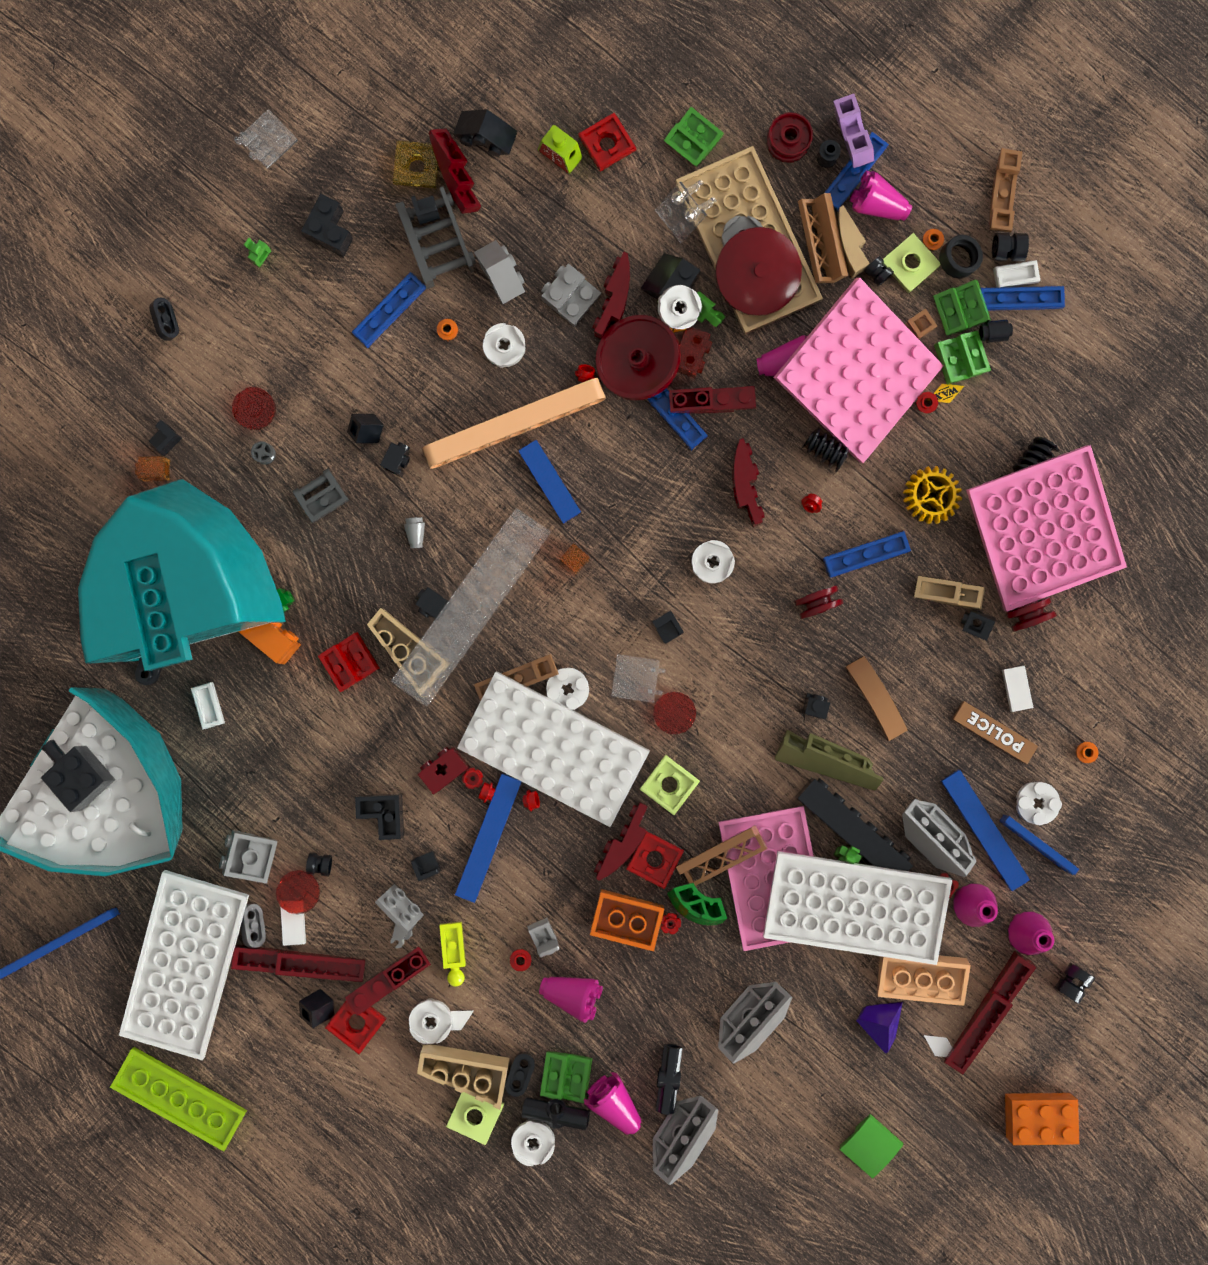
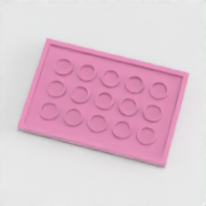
(752, 879)

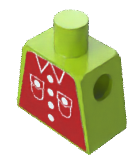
(558, 146)

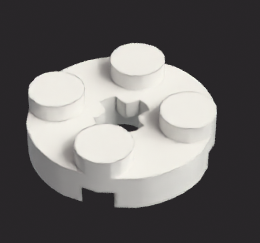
(667, 305)
(502, 357)
(707, 551)
(579, 685)
(1050, 805)
(430, 1034)
(535, 1155)

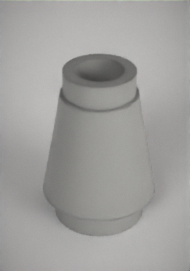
(415, 531)

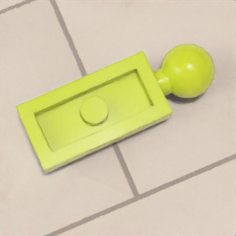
(453, 951)

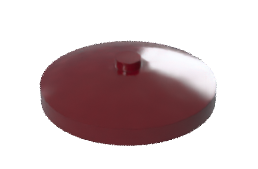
(758, 271)
(638, 357)

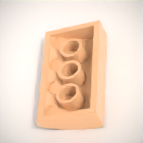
(924, 982)

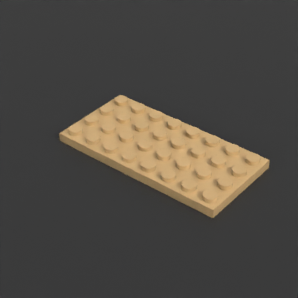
(746, 191)

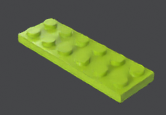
(178, 1098)

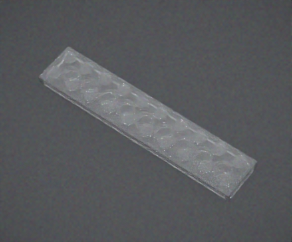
(470, 607)

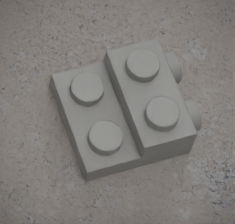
(570, 294)
(248, 856)

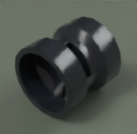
(878, 271)
(319, 864)

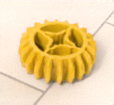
(935, 502)

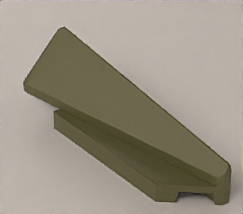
(827, 759)

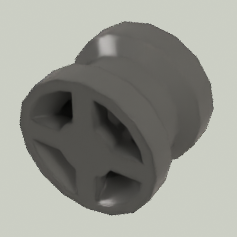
(258, 451)

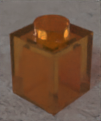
(153, 468)
(574, 559)

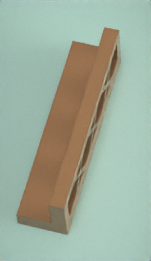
(827, 239)
(715, 851)

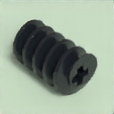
(826, 449)
(1036, 453)

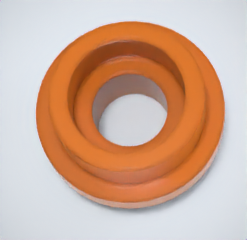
(930, 244)
(447, 335)
(1080, 752)

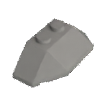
(938, 838)
(752, 1019)
(683, 1137)

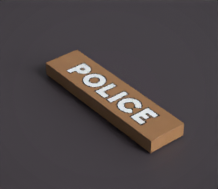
(994, 732)

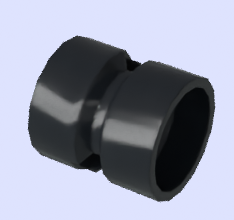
(1010, 247)
(1069, 989)

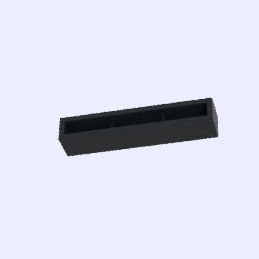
(850, 827)

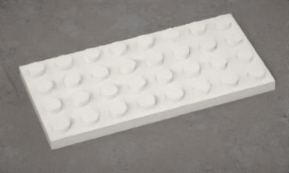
(553, 749)
(857, 908)
(183, 964)

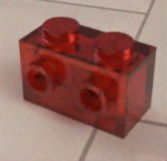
(692, 349)

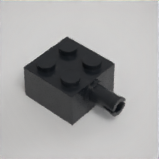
(75, 776)

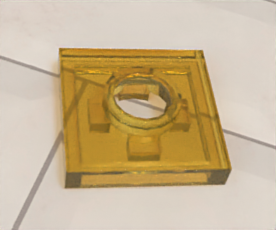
(408, 152)

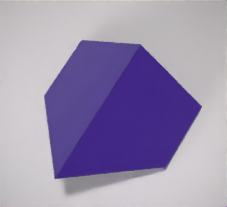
(881, 1023)

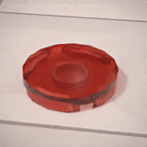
(253, 408)
(674, 713)
(298, 892)

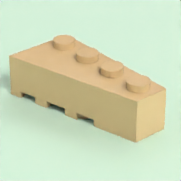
(393, 636)
(466, 1071)

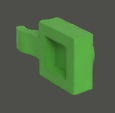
(257, 252)
(707, 312)
(848, 855)

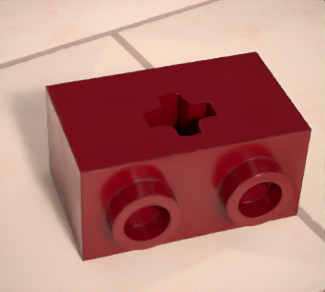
(431, 776)

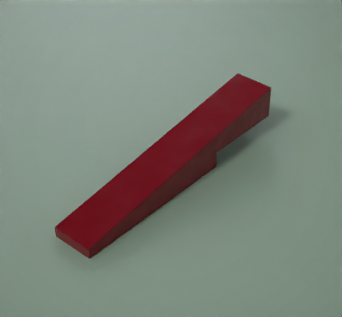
(297, 963)
(990, 1012)

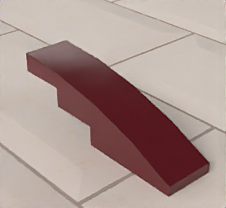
(451, 164)

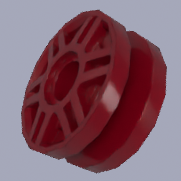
(798, 128)
(818, 602)
(1031, 614)

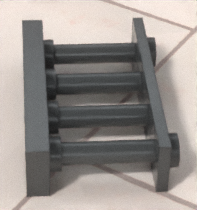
(422, 253)

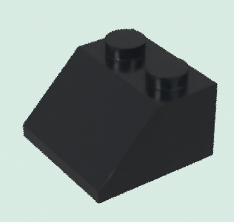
(668, 273)

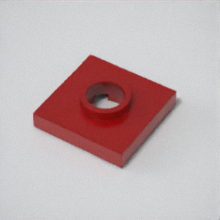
(610, 128)
(657, 875)
(355, 1038)

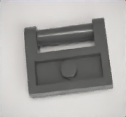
(325, 500)

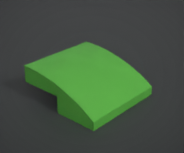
(694, 137)
(962, 307)
(962, 357)
(566, 1076)
(871, 1146)

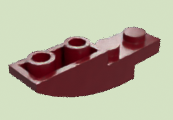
(617, 289)
(712, 400)
(742, 475)
(619, 851)
(387, 980)

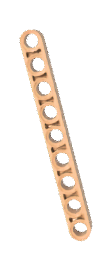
(514, 423)

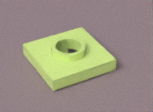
(908, 277)
(685, 785)
(477, 1132)

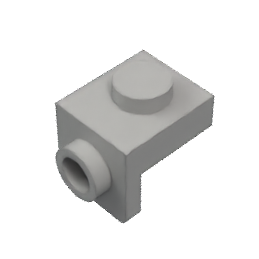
(543, 937)

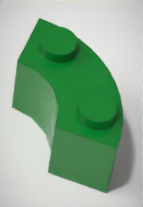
(696, 906)

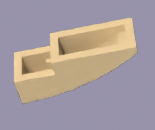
(851, 242)
(950, 592)

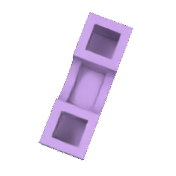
(853, 132)

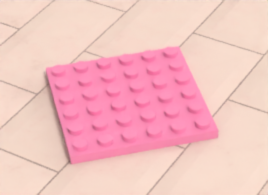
(859, 370)
(1046, 528)

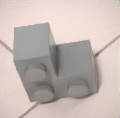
(500, 270)

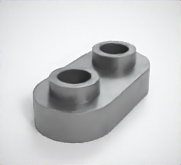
(253, 925)

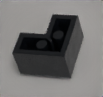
(485, 130)
(323, 229)
(387, 809)

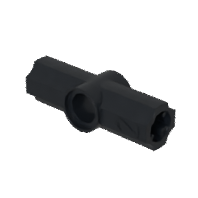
(668, 1079)
(556, 1113)

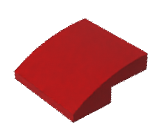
(348, 662)

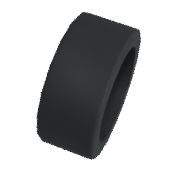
(973, 249)

